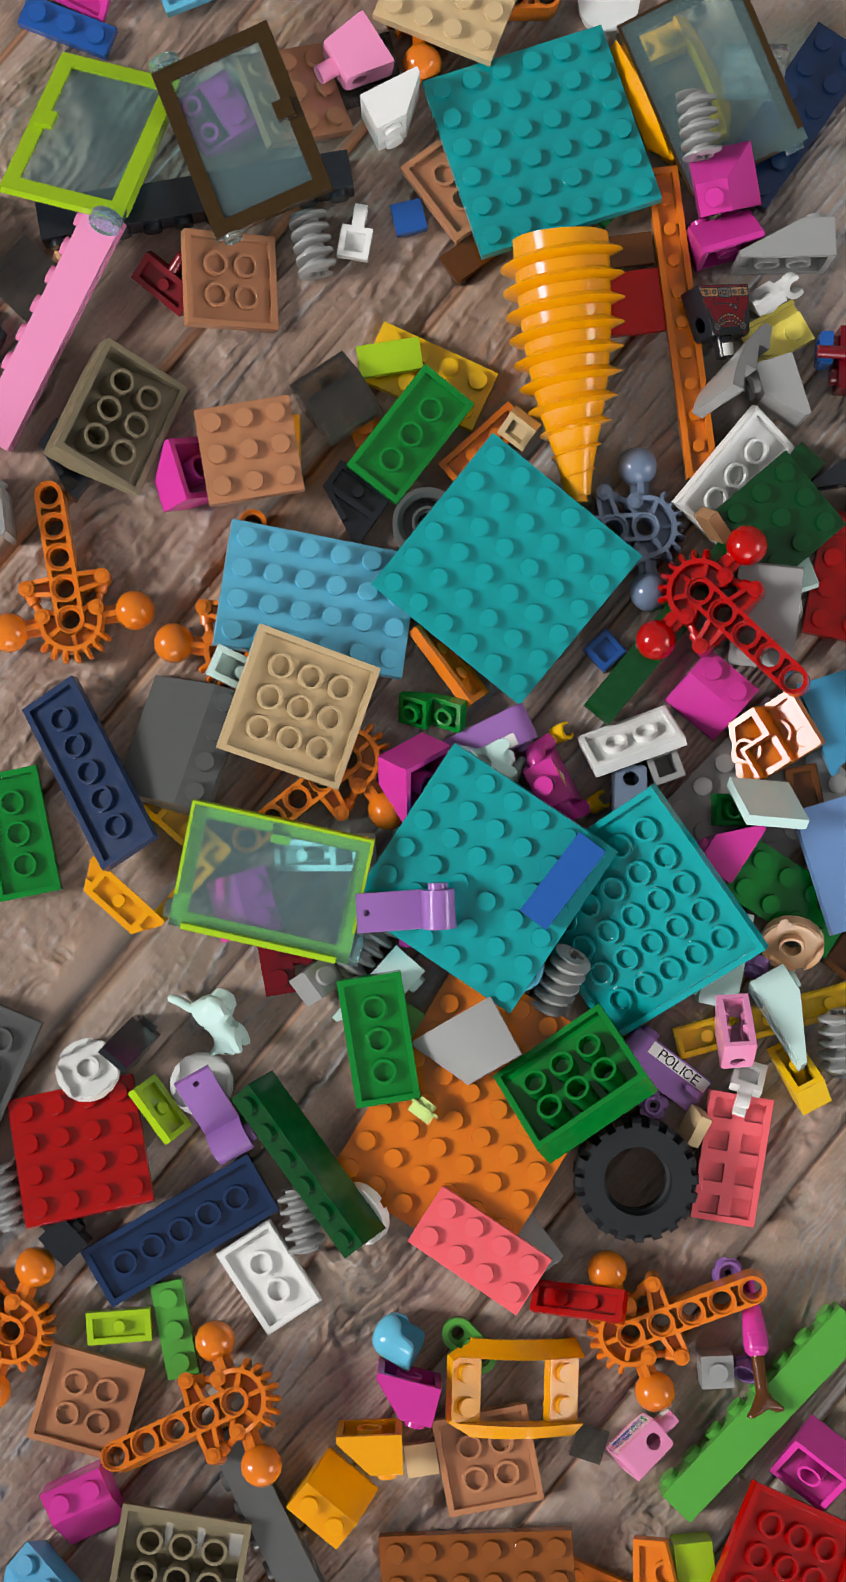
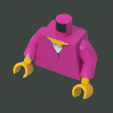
(551, 779)

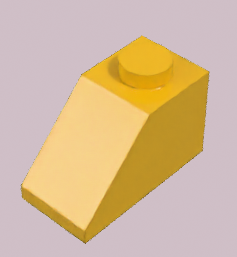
(806, 1086)

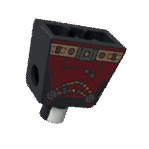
(718, 315)

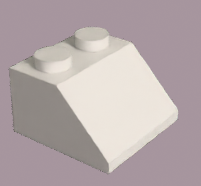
(390, 108)

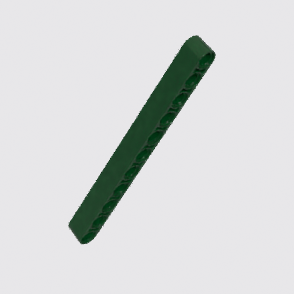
(634, 667)

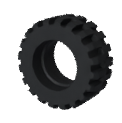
(663, 1211)

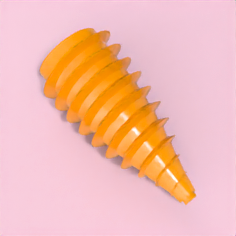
(566, 337)

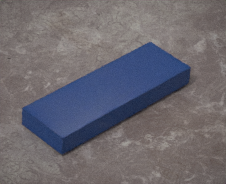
(563, 880)

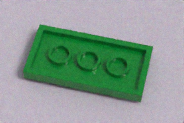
(410, 434)
(26, 837)
(778, 887)
(378, 1039)

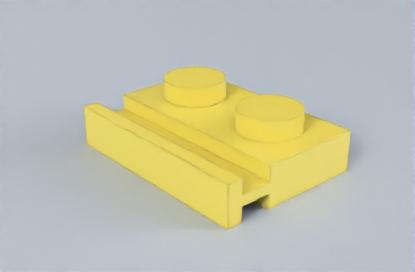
(787, 333)

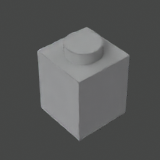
(664, 768)
(316, 981)
(715, 1367)

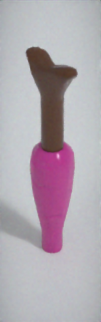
(756, 1346)

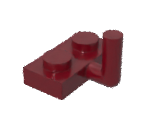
(162, 280)
(837, 351)
(279, 970)

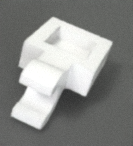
(356, 239)
(770, 295)
(747, 1083)

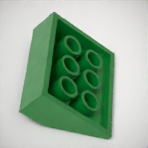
(574, 1083)

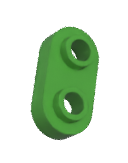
(469, 1331)

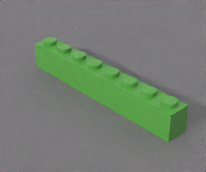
(737, 1438)

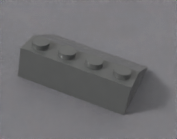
(176, 743)

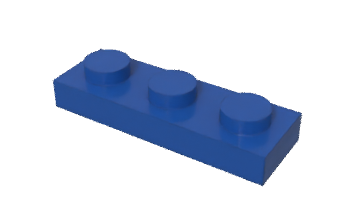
(68, 27)

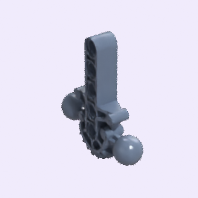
(637, 469)

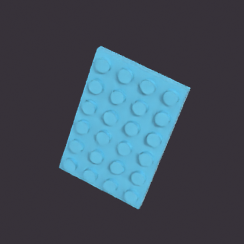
(311, 591)

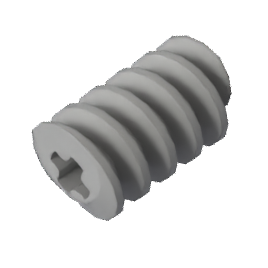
(697, 124)
(310, 245)
(370, 948)
(561, 981)
(834, 1042)
(10, 1213)
(302, 1222)

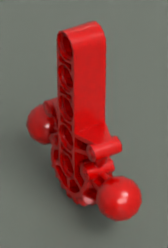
(744, 547)

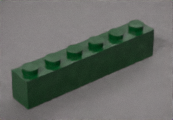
(308, 1163)

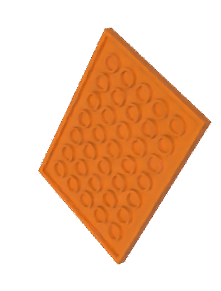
(474, 1142)

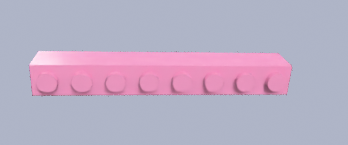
(51, 325)

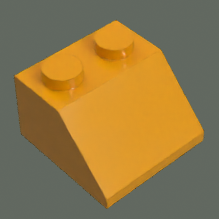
(373, 1445)
(332, 1497)

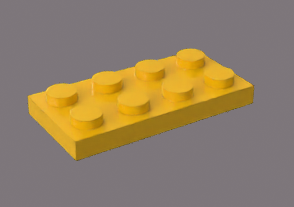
(466, 376)

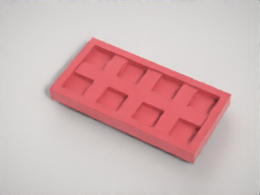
(732, 1160)
(479, 1250)

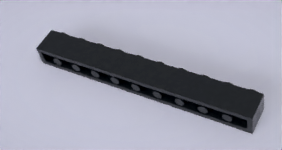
(178, 205)

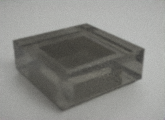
(589, 1443)

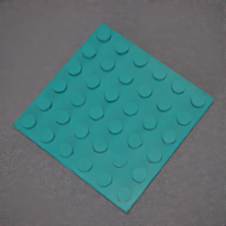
(541, 140)
(506, 569)
(494, 850)
(656, 917)

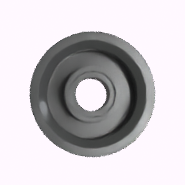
(412, 509)

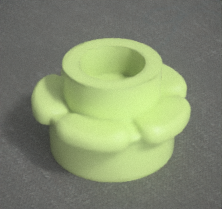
(423, 1109)

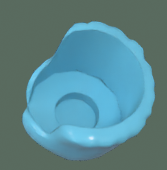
(398, 1340)

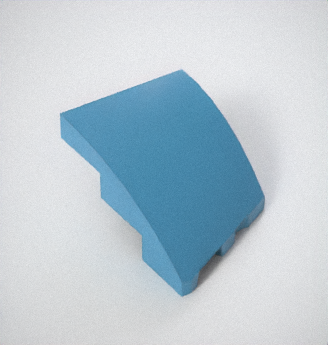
(827, 707)

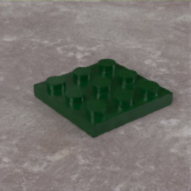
(785, 509)

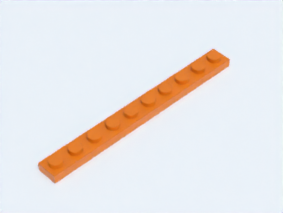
(684, 352)

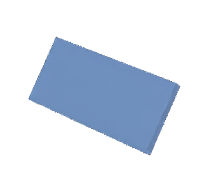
(825, 857)

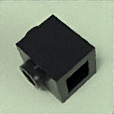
(65, 1239)

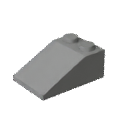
(798, 248)
(775, 613)

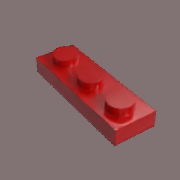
(579, 1301)

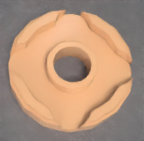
(793, 929)

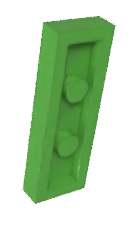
(175, 1327)

